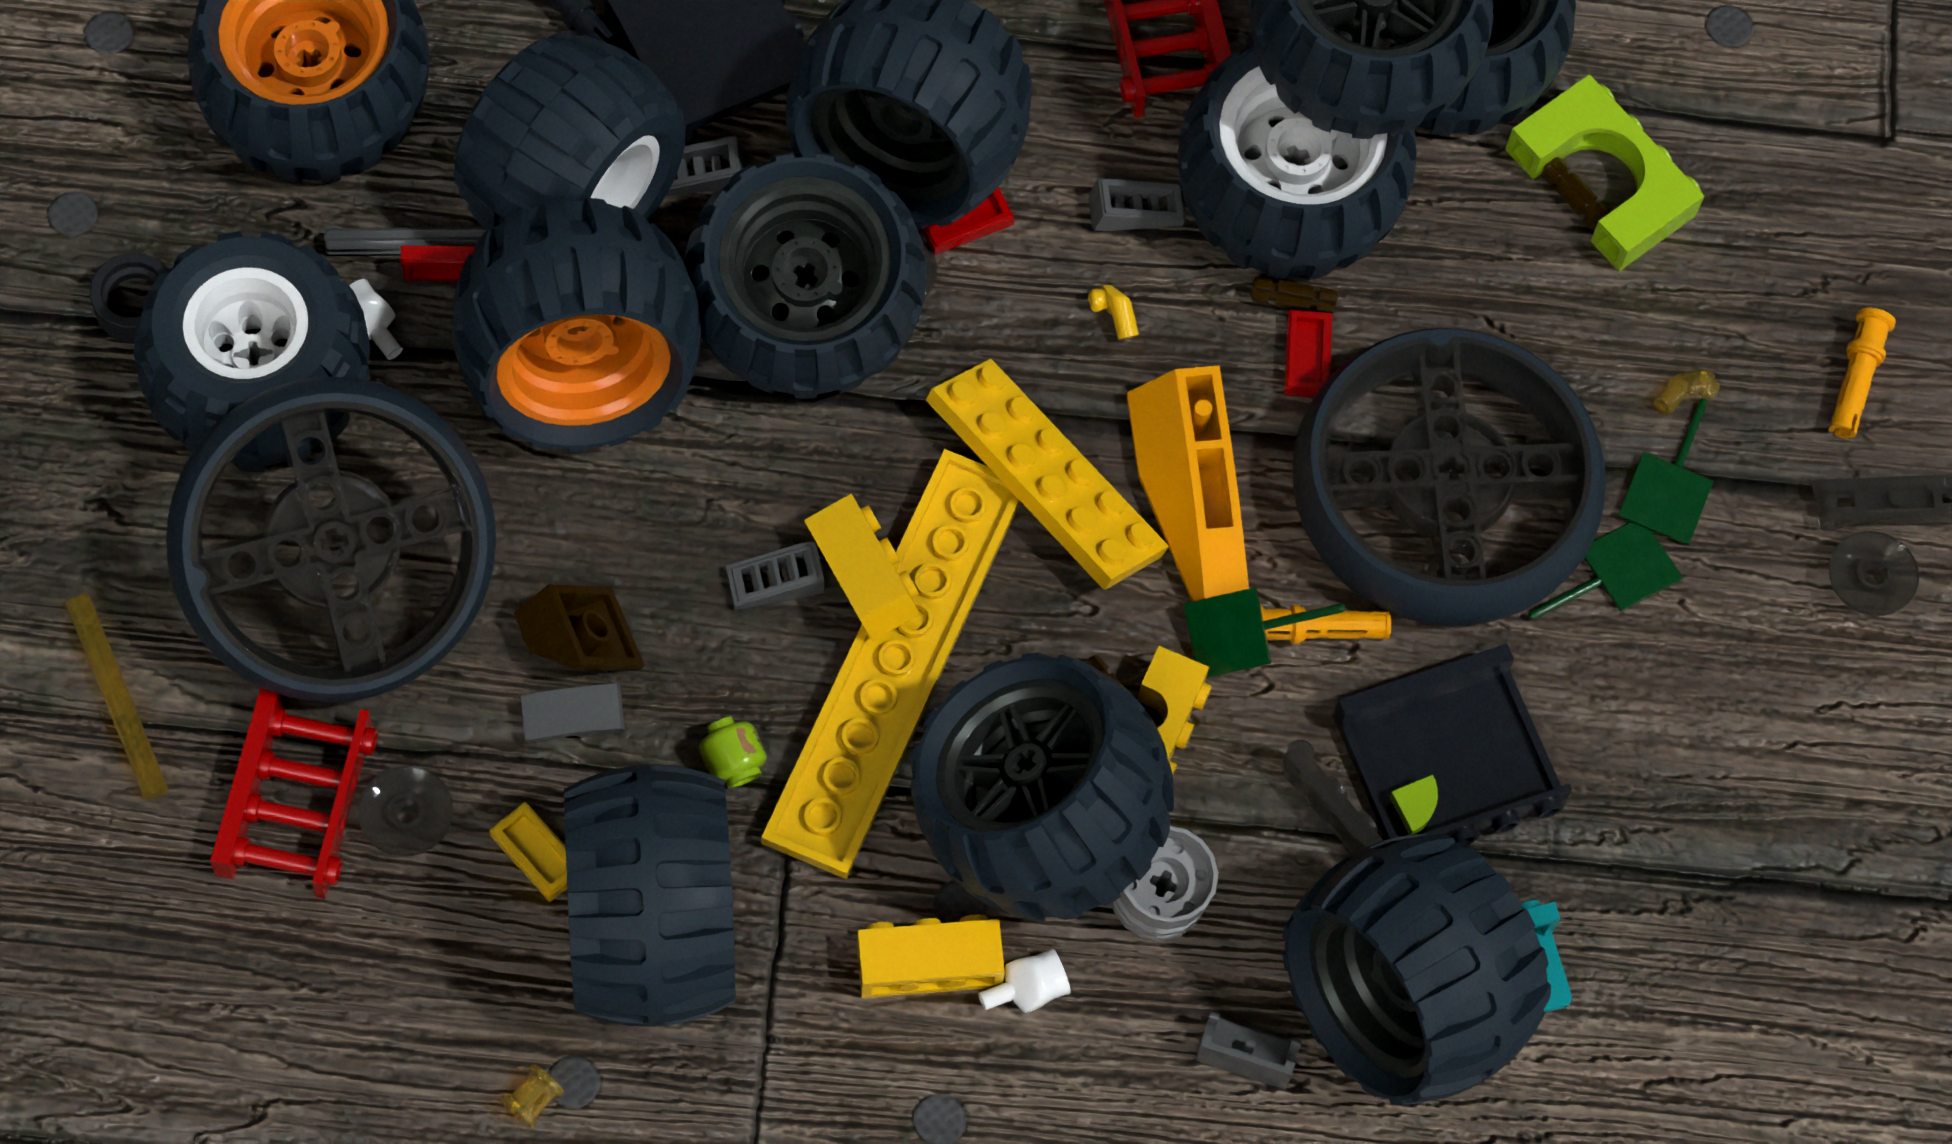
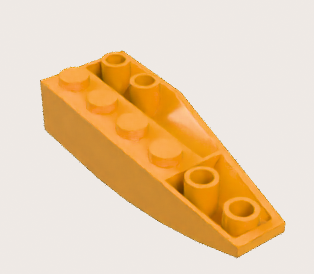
(1191, 476)

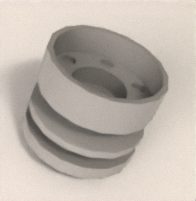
(1190, 882)

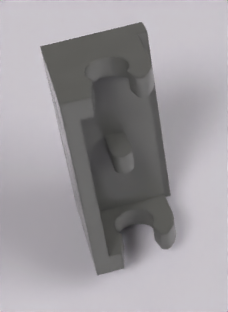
(1248, 1052)

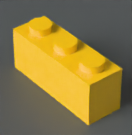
(864, 565)
(930, 956)

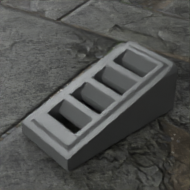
(711, 150)
(1118, 218)
(787, 557)

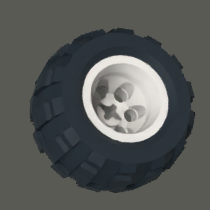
(572, 126)
(212, 302)

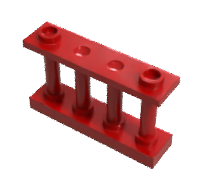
(1206, 37)
(260, 763)

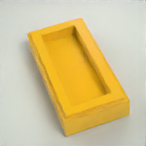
(533, 850)

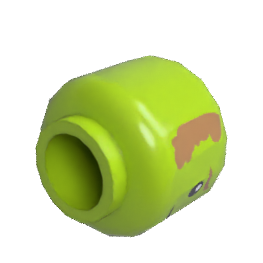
(732, 752)

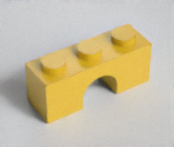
(1174, 689)

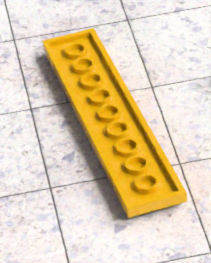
(891, 679)

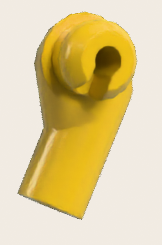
(1117, 305)

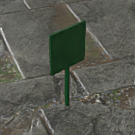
(1667, 495)
(1627, 565)
(1231, 633)

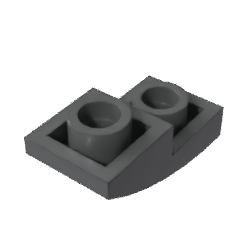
(572, 712)

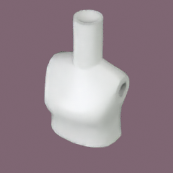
(377, 317)
(1029, 983)

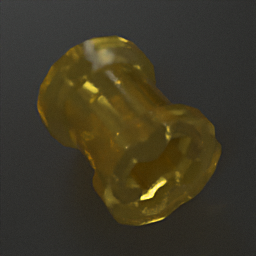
(532, 1096)

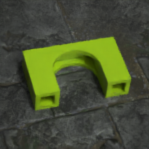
(1591, 119)

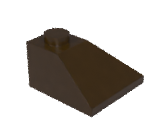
(579, 628)

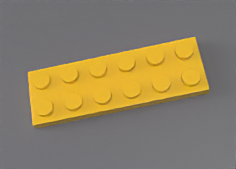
(1047, 473)

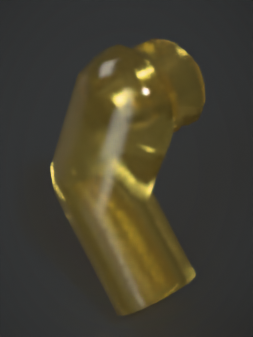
(1684, 384)

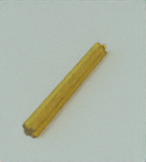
(117, 697)

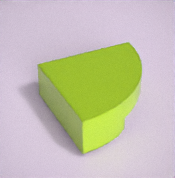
(1416, 803)

